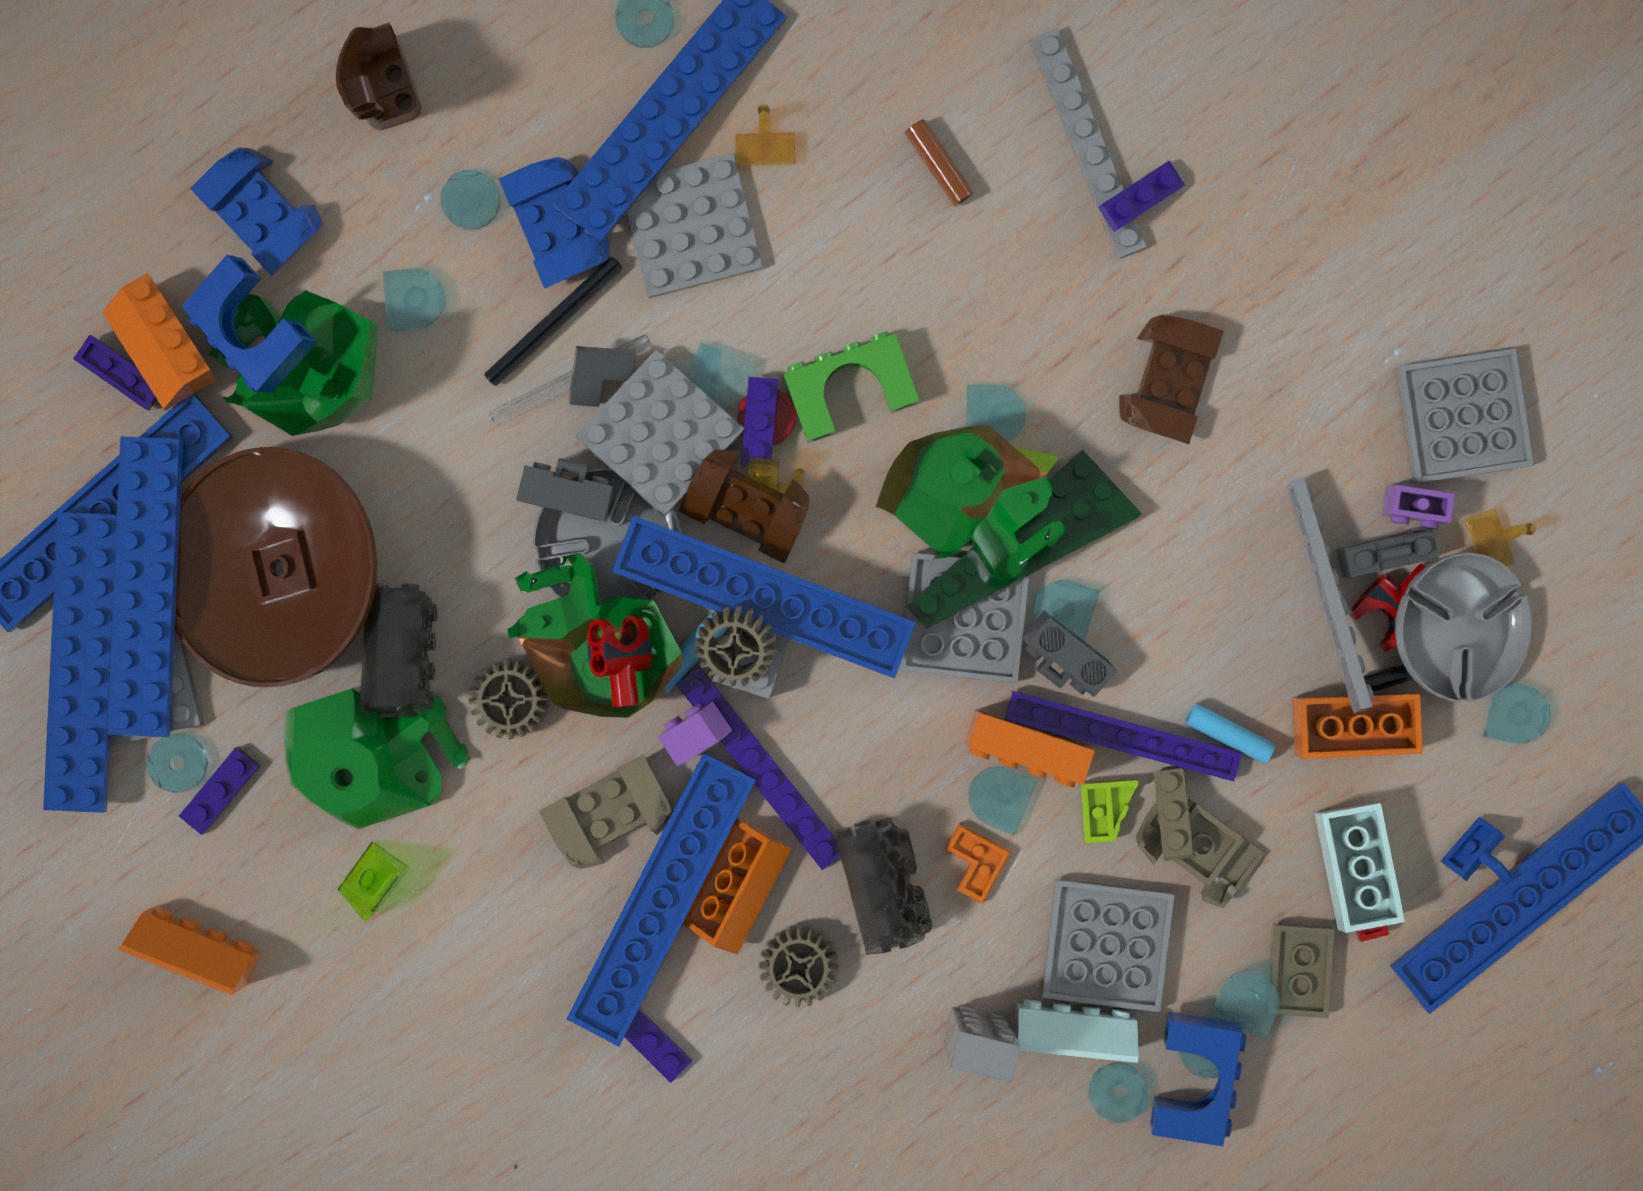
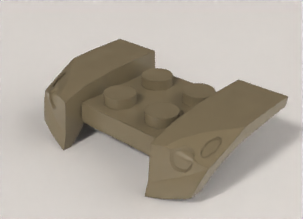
(607, 812)
(1221, 855)

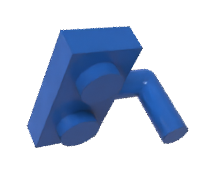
(1474, 850)

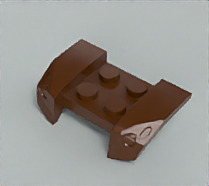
(1172, 377)
(746, 504)

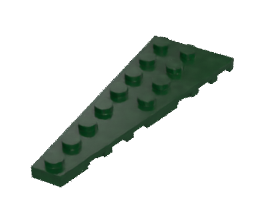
(1082, 501)

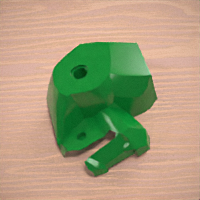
(328, 381)
(365, 764)

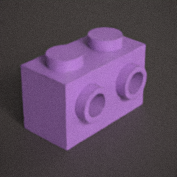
(1418, 504)
(694, 733)

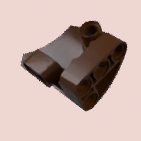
(365, 73)

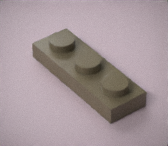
(1174, 814)

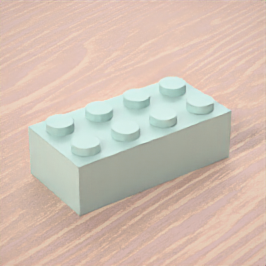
(1359, 867)

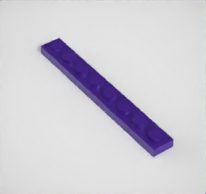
(1122, 736)
(769, 777)

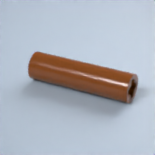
(938, 162)

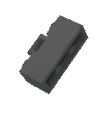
(551, 491)
(1387, 553)
(1060, 645)

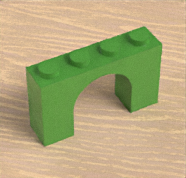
(880, 357)

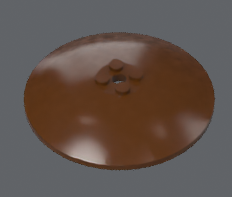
(232, 534)

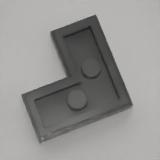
(595, 365)

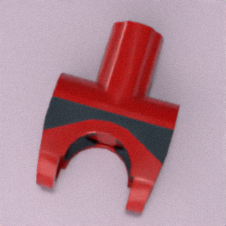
(1385, 596)
(620, 658)

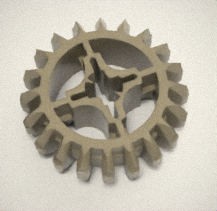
(712, 646)
(508, 713)
(787, 975)

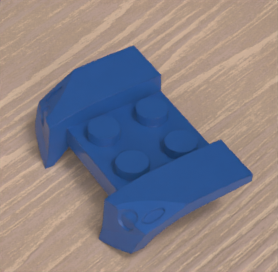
(256, 208)
(555, 240)

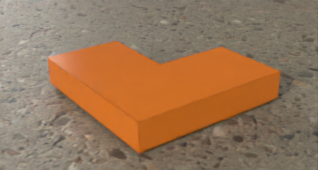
(985, 861)

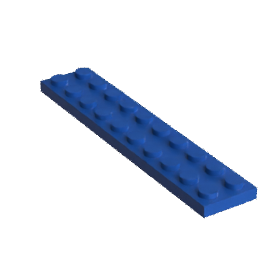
(668, 114)
(30, 565)
(145, 586)
(788, 603)
(80, 664)
(661, 899)
(1511, 911)

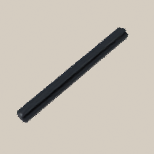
(553, 321)

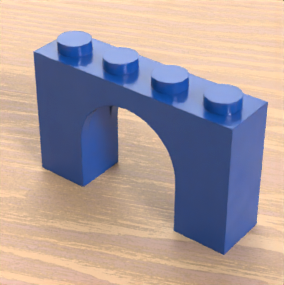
(214, 311)
(1205, 1118)

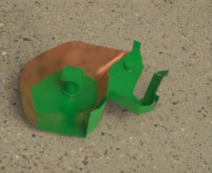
(952, 495)
(557, 640)

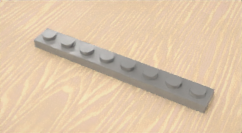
(1084, 134)
(1333, 606)

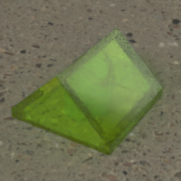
(372, 880)

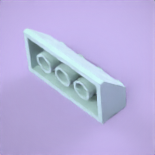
(1076, 1031)

